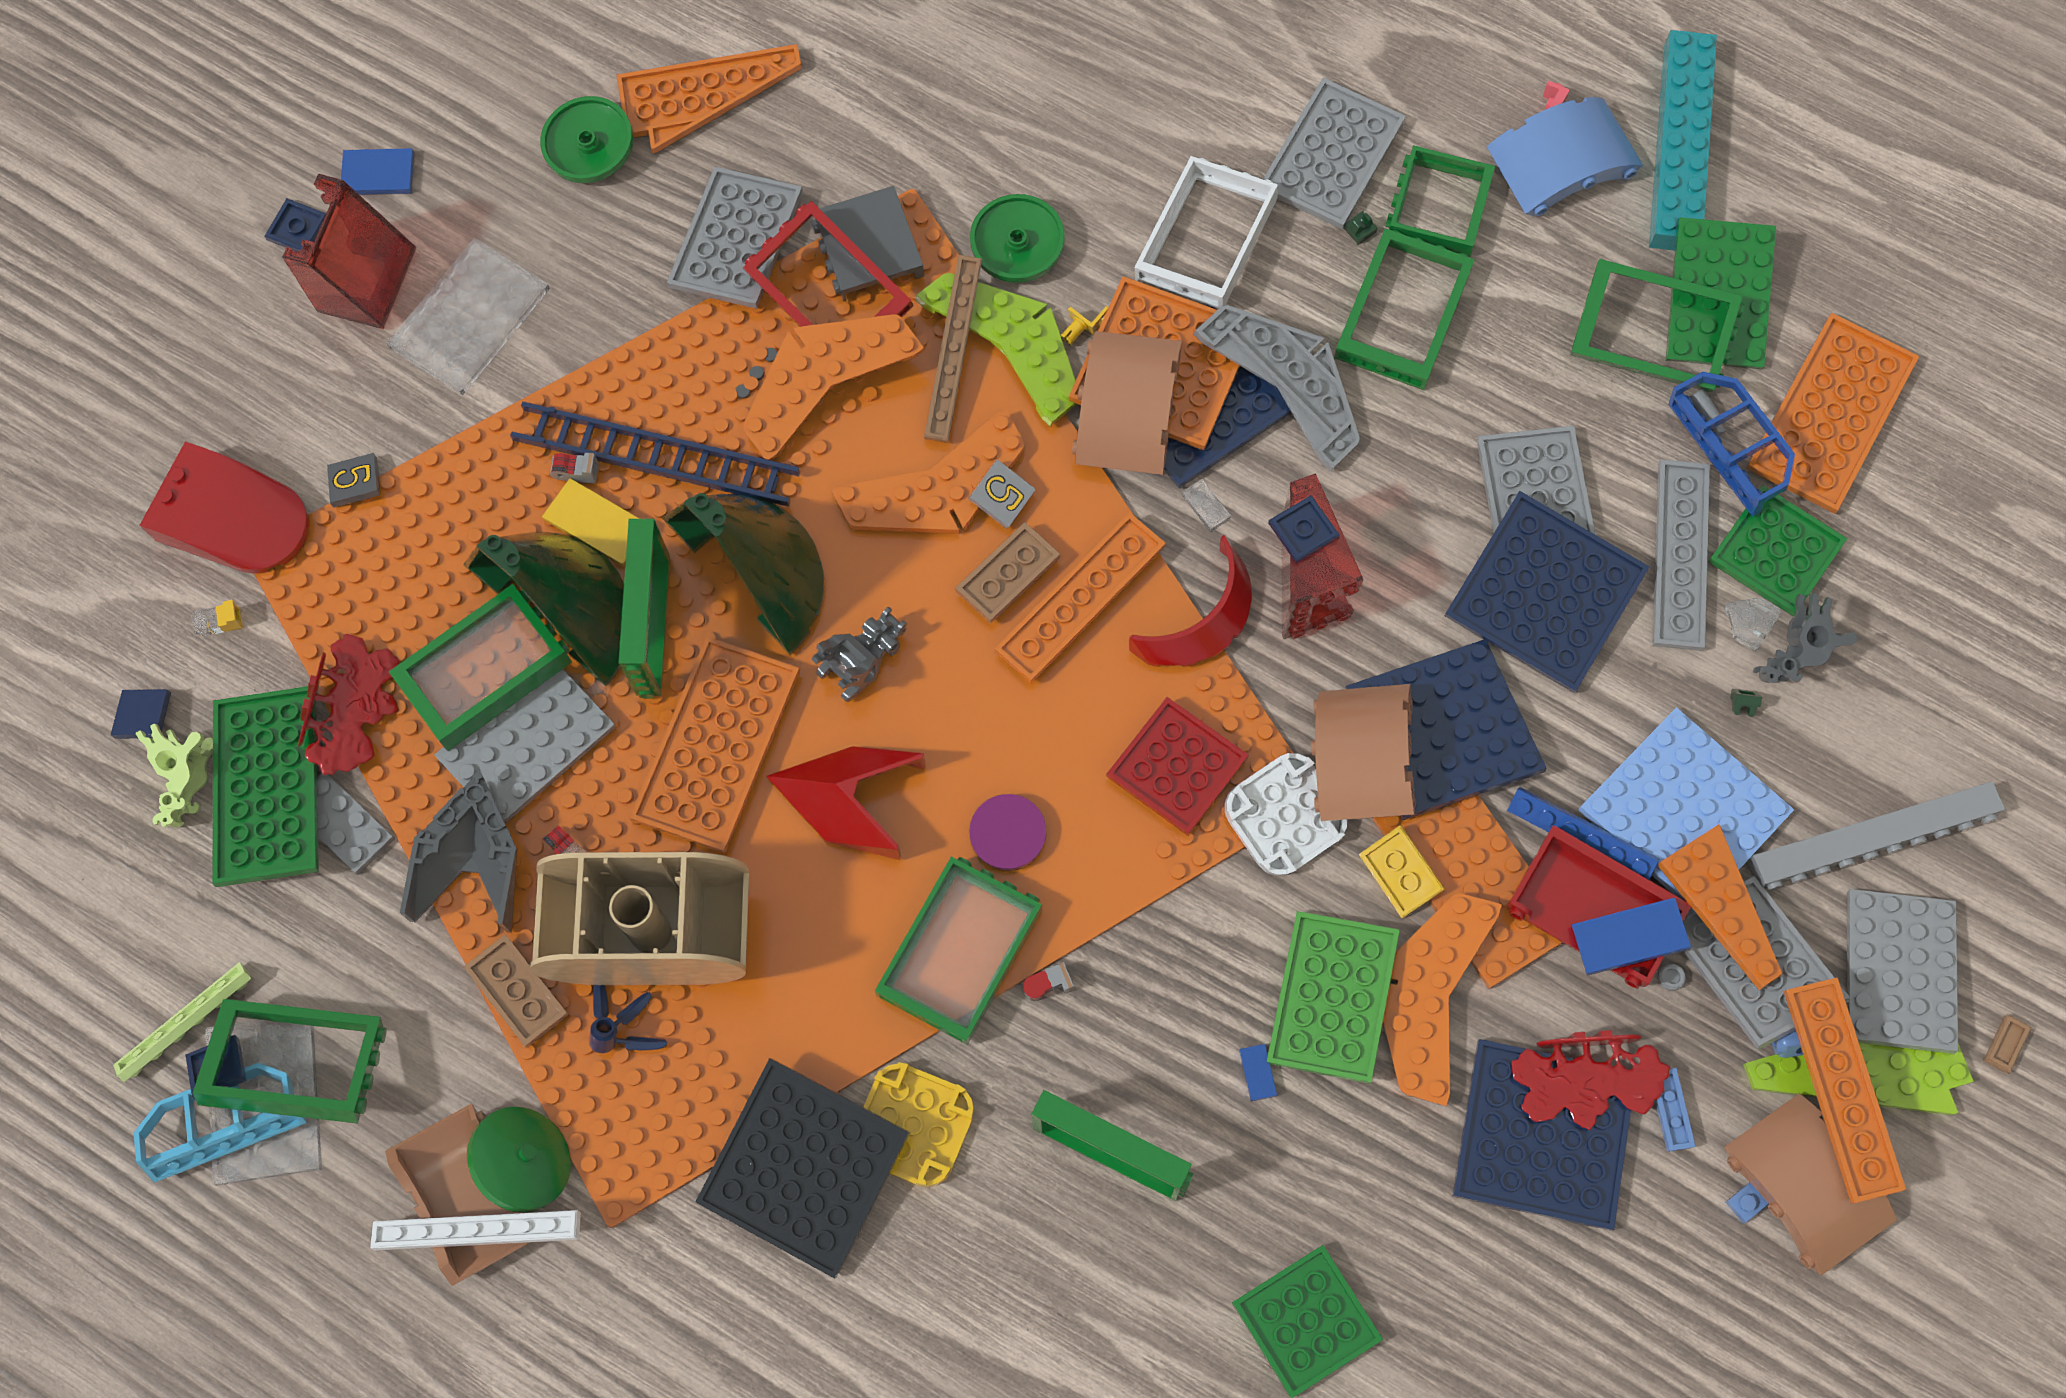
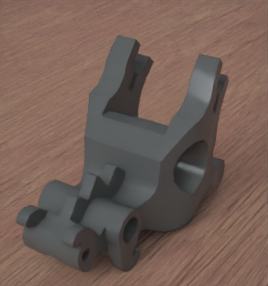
(1809, 640)
(859, 657)

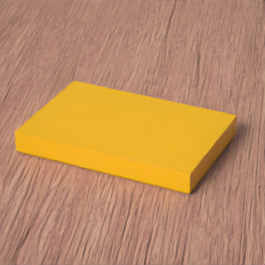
(1402, 871)

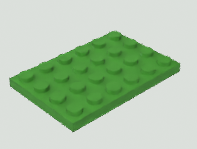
(1333, 997)

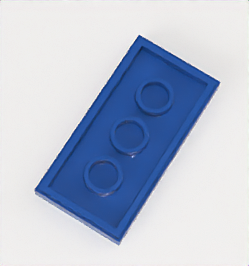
(1631, 936)

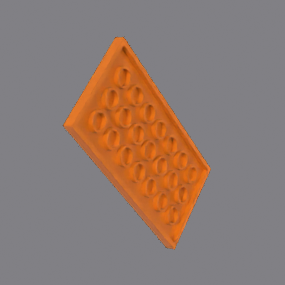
(1835, 411)
(715, 744)
(1480, 861)

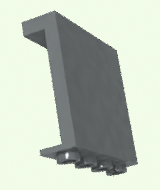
(879, 230)

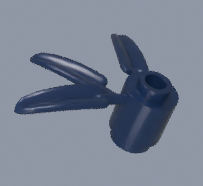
(604, 1030)

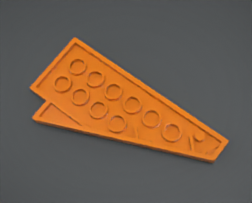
(686, 96)

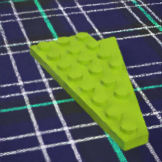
(1899, 1077)

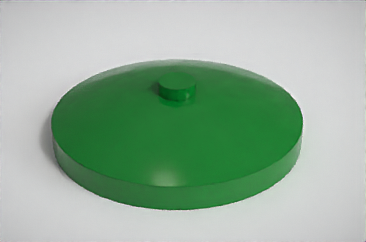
(587, 139)
(1017, 238)
(518, 1159)

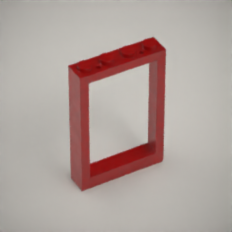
(898, 305)

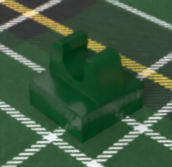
(1360, 227)
(1745, 698)

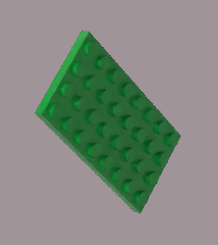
(263, 789)

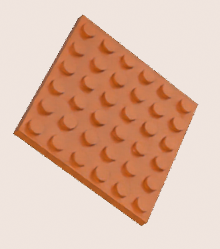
(1203, 373)

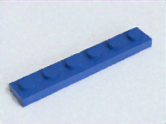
(1546, 814)

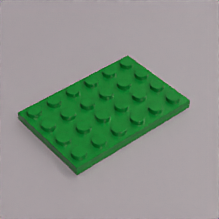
(1729, 259)

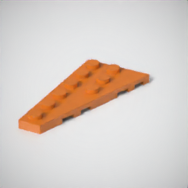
(1715, 890)

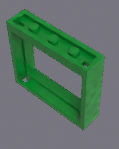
(1448, 164)

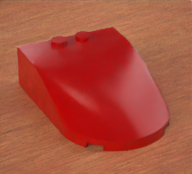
(226, 512)

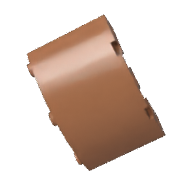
(1127, 402)
(1363, 753)
(1799, 1176)
(438, 1178)

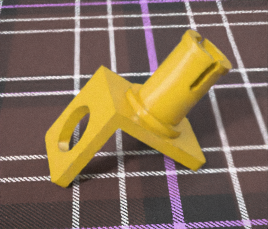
(1080, 324)

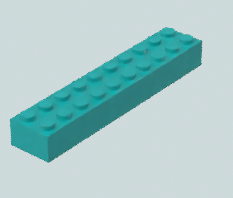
(1682, 134)

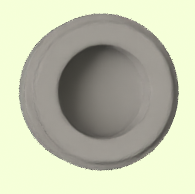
(1671, 977)

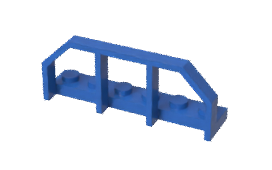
(1712, 445)

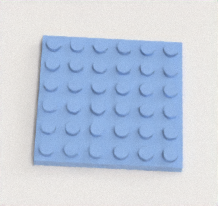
(1680, 789)

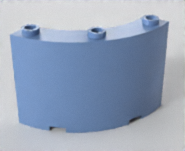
(1563, 153)

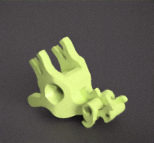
(184, 769)

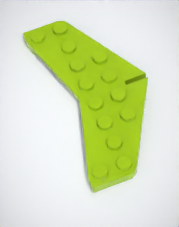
(1028, 343)

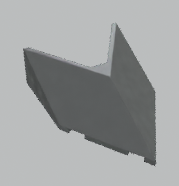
(463, 838)

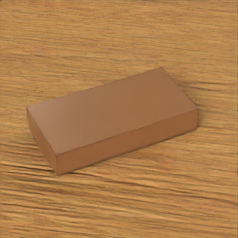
(2007, 1044)

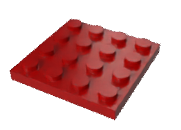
(1177, 766)

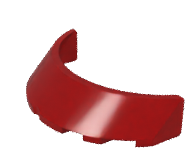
(1213, 632)

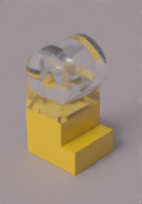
(217, 619)

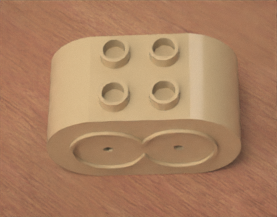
(641, 918)

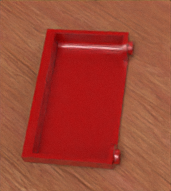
(1578, 883)

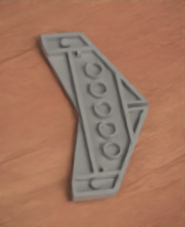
(1285, 360)

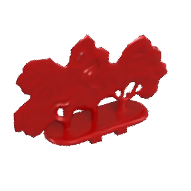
(353, 702)
(1587, 1084)

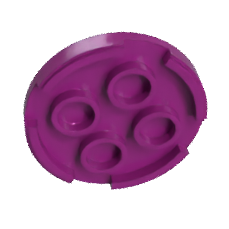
(1007, 832)

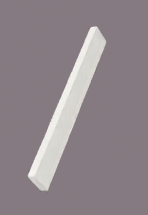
(476, 1230)

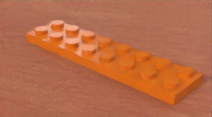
(1080, 597)
(1844, 1090)

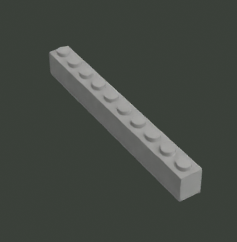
(1876, 835)

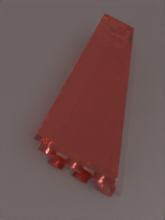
(355, 259)
(1318, 585)

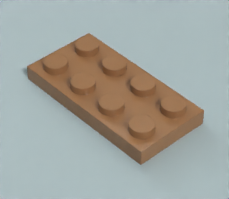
(1007, 572)
(515, 991)

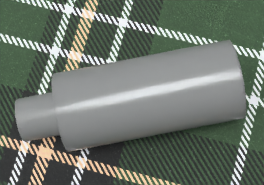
(1705, 406)

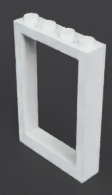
(1222, 177)

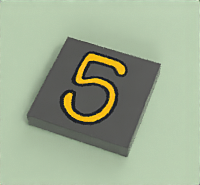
(353, 480)

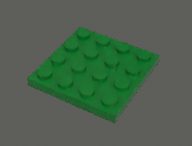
(1778, 551)
(1307, 1321)

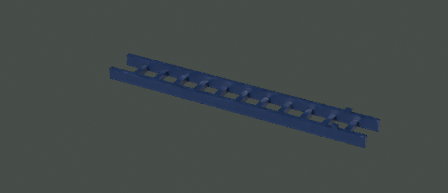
(638, 434)

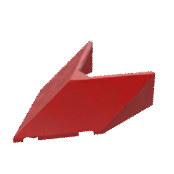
(826, 790)

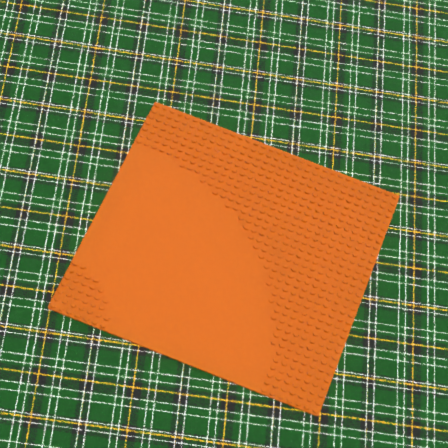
(817, 911)

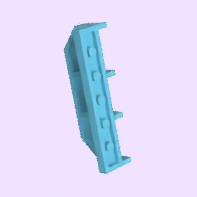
(214, 1144)

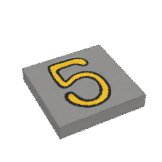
(1001, 494)

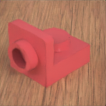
(1555, 93)

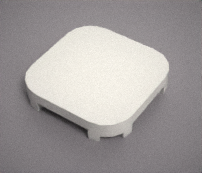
(1278, 816)

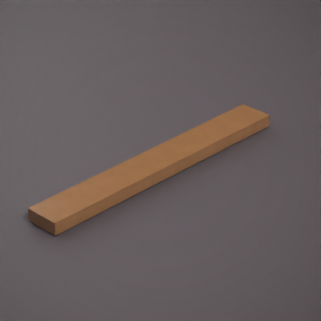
(953, 348)

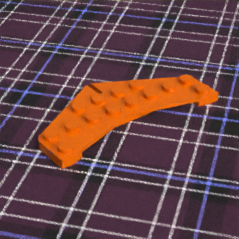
(804, 375)
(928, 497)
(1418, 1006)

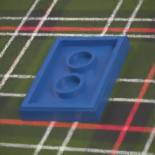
(378, 170)

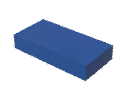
(1257, 1072)

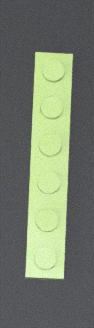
(182, 1021)

